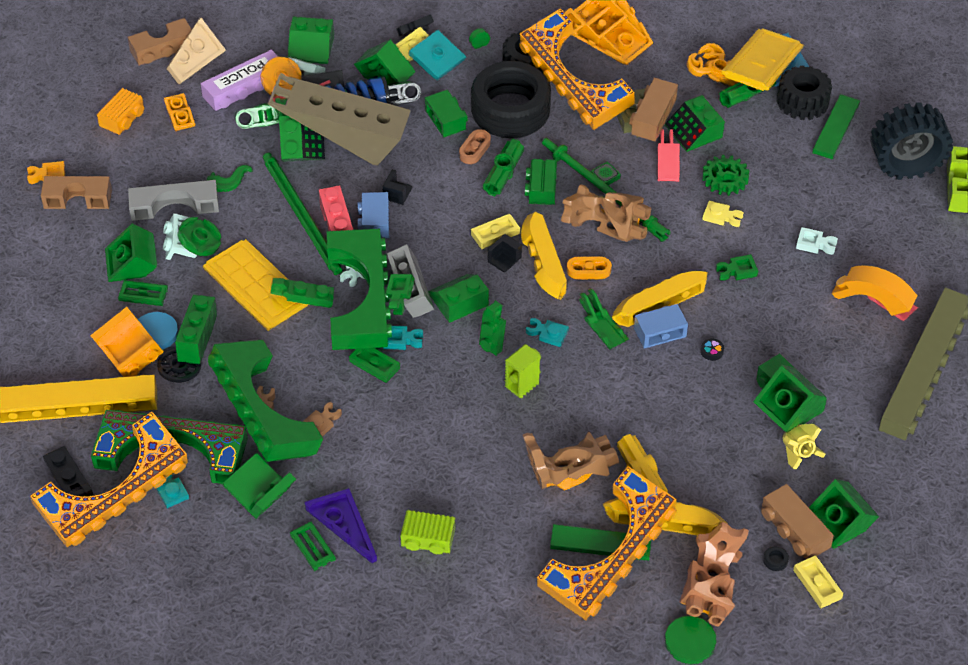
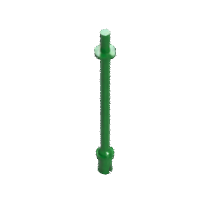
(560, 153)

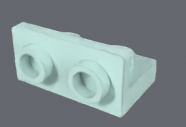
(171, 242)

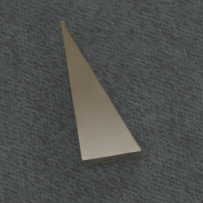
(349, 120)

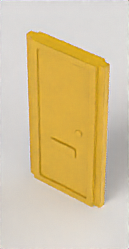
(762, 59)
(248, 280)

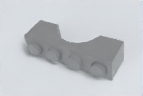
(147, 201)

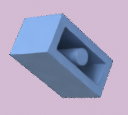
(374, 212)
(660, 326)

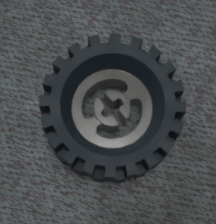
(911, 141)

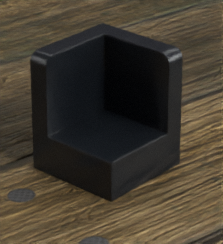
(396, 190)
(504, 253)

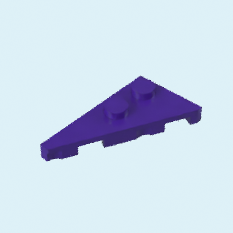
(342, 517)

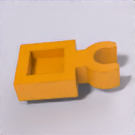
(48, 169)

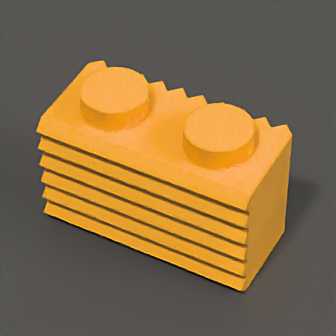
(121, 111)

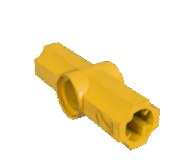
(638, 459)

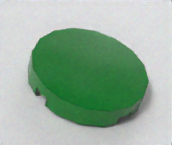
(199, 236)
(690, 639)

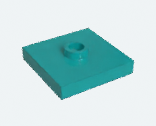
(437, 55)

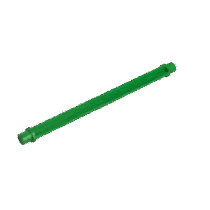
(300, 210)

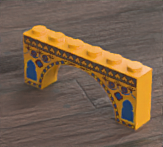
(593, 101)
(77, 516)
(586, 586)

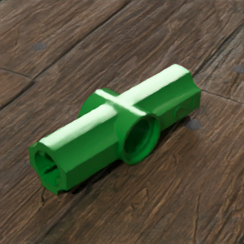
(738, 94)
(503, 167)

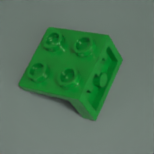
(257, 485)

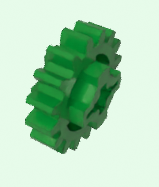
(727, 175)

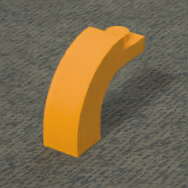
(879, 284)

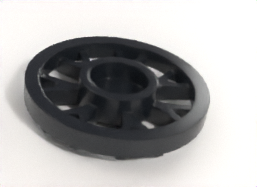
(176, 367)

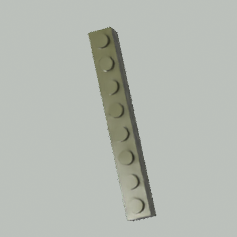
(925, 365)

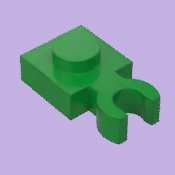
(739, 267)

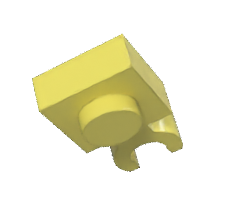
(719, 213)

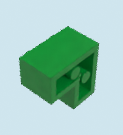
(387, 61)

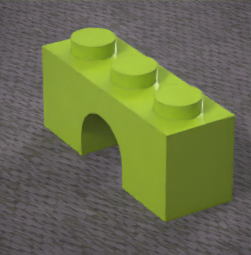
(957, 180)

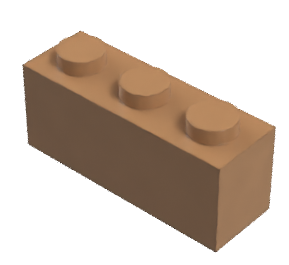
(654, 109)
(796, 522)

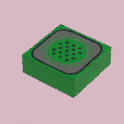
(606, 173)

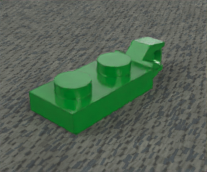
(303, 292)
(492, 329)

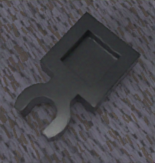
(412, 26)

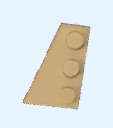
(195, 52)

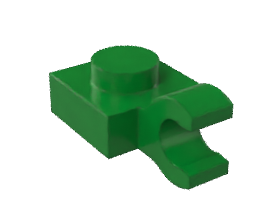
(398, 289)

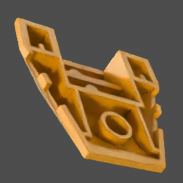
(610, 28)

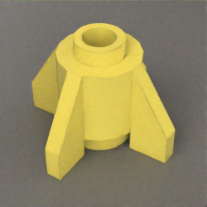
(801, 443)

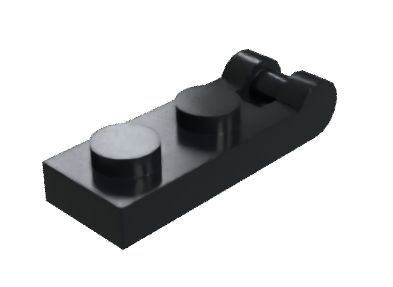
(67, 473)

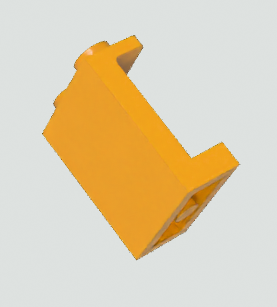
(127, 343)

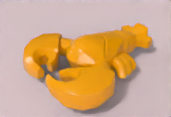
(711, 68)

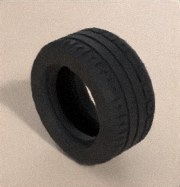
(510, 120)

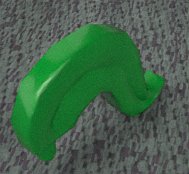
(232, 182)

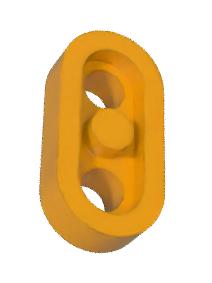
(588, 267)

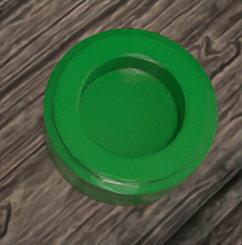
(479, 38)

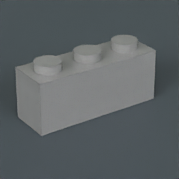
(405, 262)

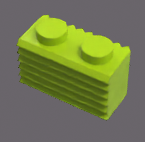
(522, 370)
(427, 532)

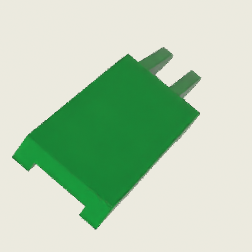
(601, 322)

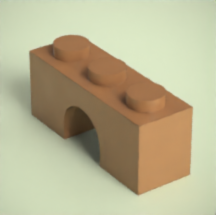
(147, 49)
(59, 189)

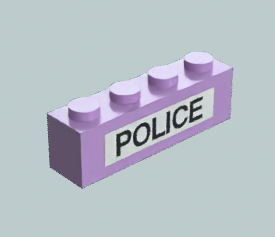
(235, 82)

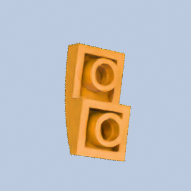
(179, 112)

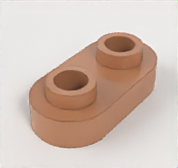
(471, 149)

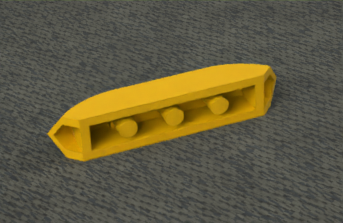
(546, 263)
(667, 293)
(687, 520)

